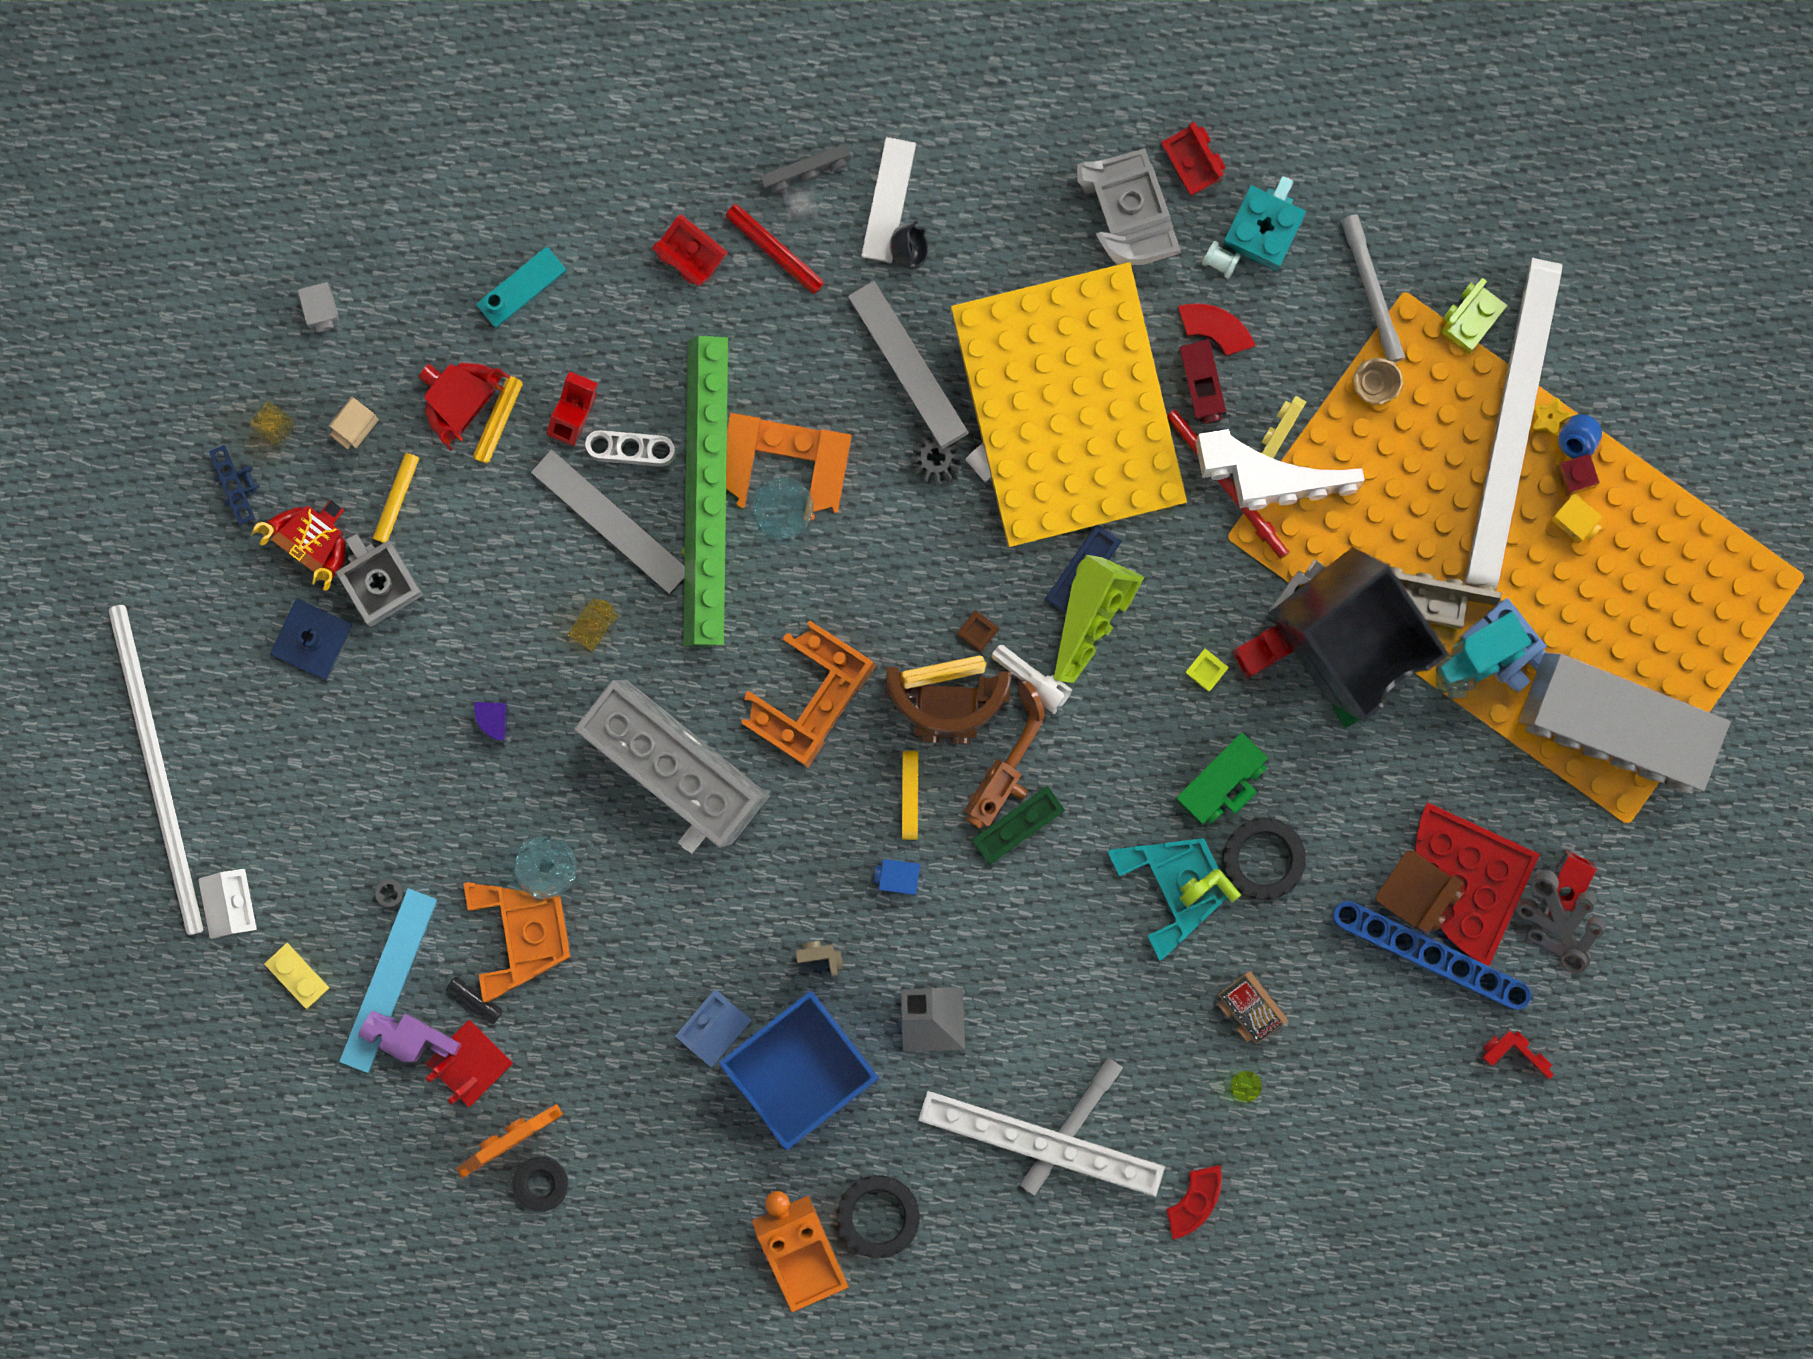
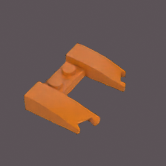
(824, 447)
(847, 674)

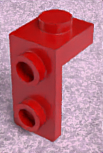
(1496, 1048)

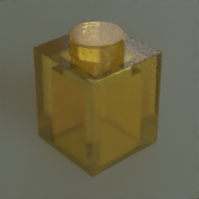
(272, 423)

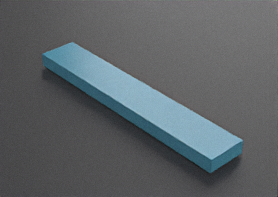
(390, 975)

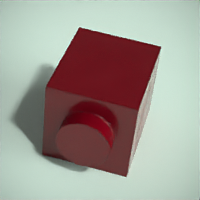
(1577, 475)

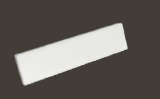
(888, 198)

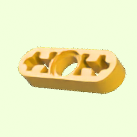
(910, 795)

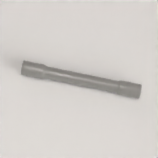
(1357, 242)
(1100, 1084)

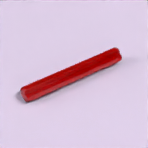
(774, 248)

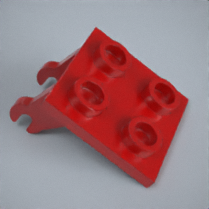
(474, 1066)

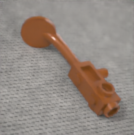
(1002, 777)

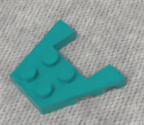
(1173, 867)

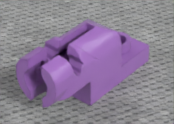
(408, 1038)

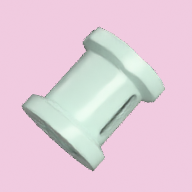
(1221, 259)

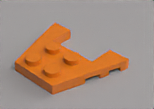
(532, 931)

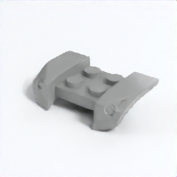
(1131, 207)

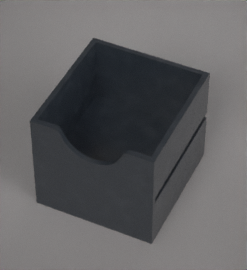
(1357, 632)

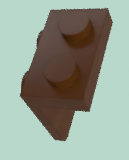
(1419, 892)

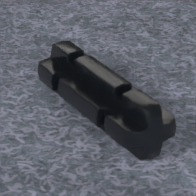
(474, 1000)

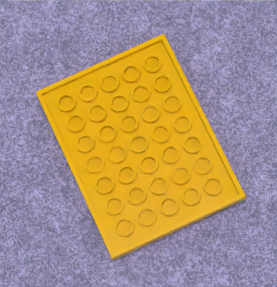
(1068, 404)

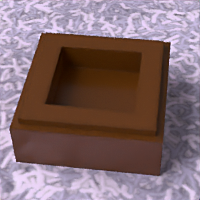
(978, 631)

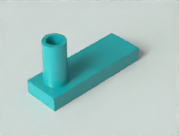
(521, 287)

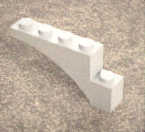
(1267, 480)

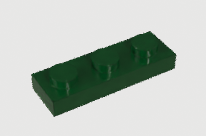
(1018, 825)

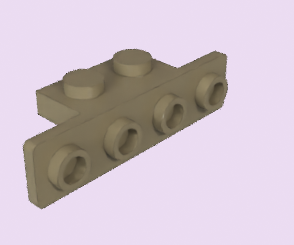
(1444, 601)

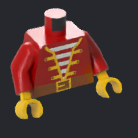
(309, 538)

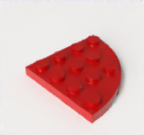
(1492, 875)

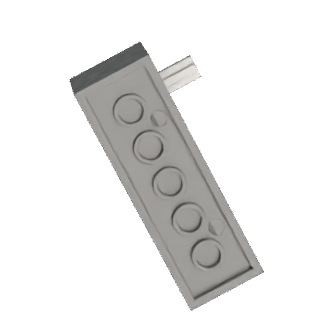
(672, 765)

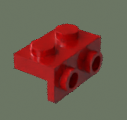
(1193, 159)
(689, 251)

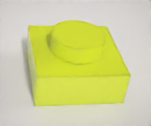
(1206, 670)

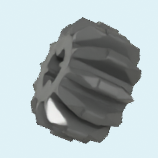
(928, 466)

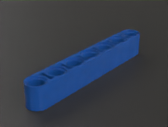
(1447, 956)

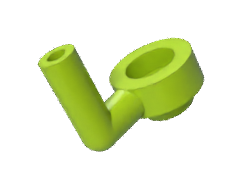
(1194, 890)

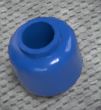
(1579, 436)

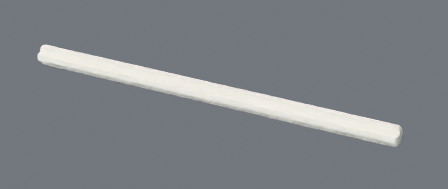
(155, 769)

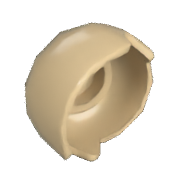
(1377, 381)

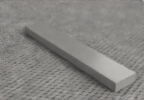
(908, 365)
(610, 521)

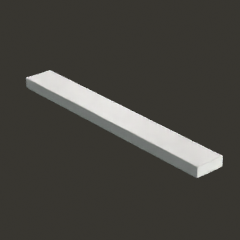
(1041, 1143)

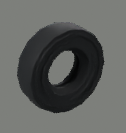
(521, 1184)

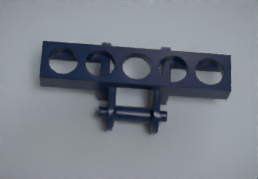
(233, 474)

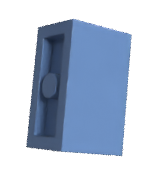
(713, 1028)

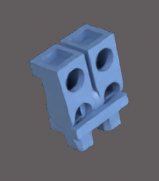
(1511, 673)

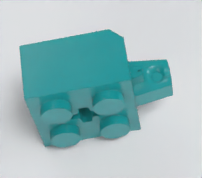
(1268, 207)
(1483, 650)

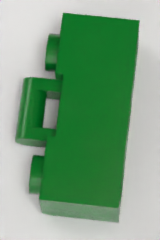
(1232, 766)

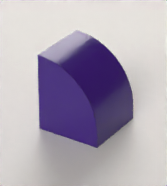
(492, 719)

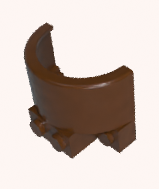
(948, 710)

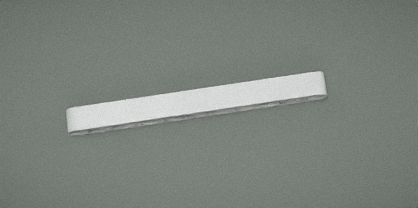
(1513, 423)

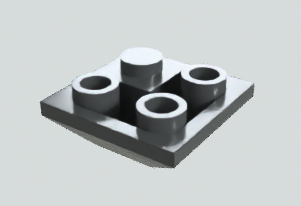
(932, 1019)

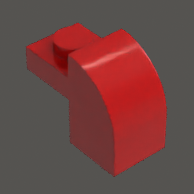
(572, 409)
(1262, 652)

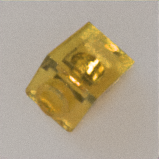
(593, 623)

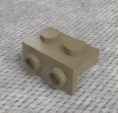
(815, 952)

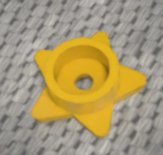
(1551, 425)

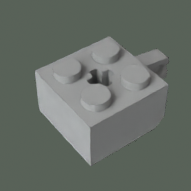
(360, 578)

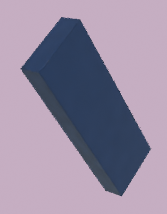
(1099, 544)

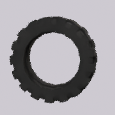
(1290, 839)
(855, 1240)

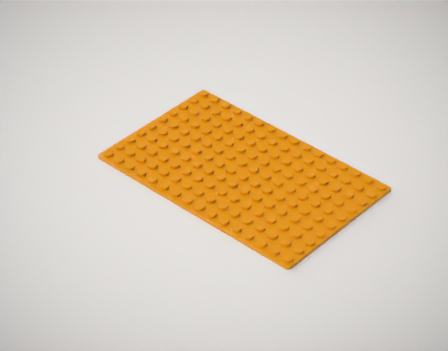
(1653, 597)

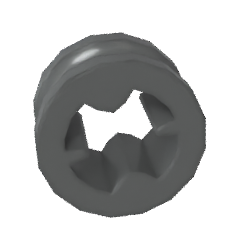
(398, 889)

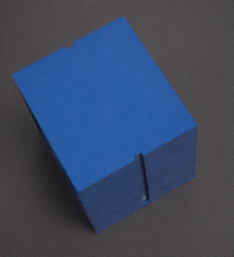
(799, 1070)

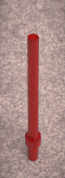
(1264, 530)

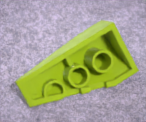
(1094, 599)

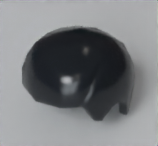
(904, 245)

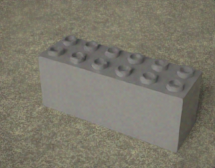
(1623, 723)

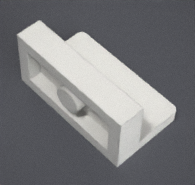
(227, 903)

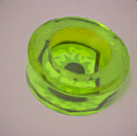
(1245, 1086)

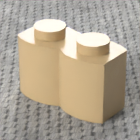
(352, 424)

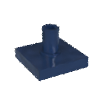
(311, 639)

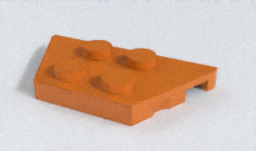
(515, 1134)

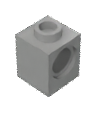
(319, 307)

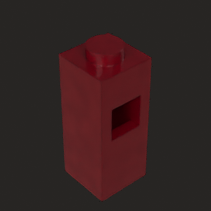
(1203, 381)

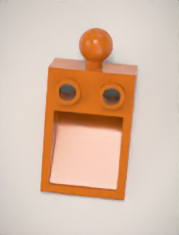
(798, 1250)

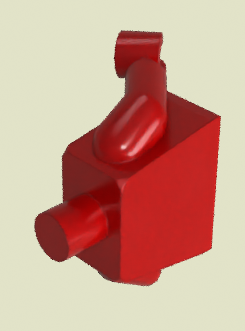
(457, 396)

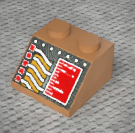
(1251, 1008)

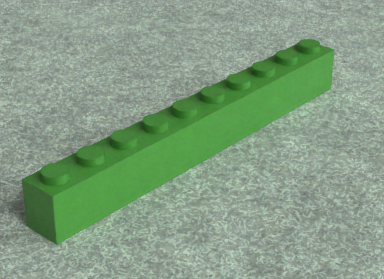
(705, 492)

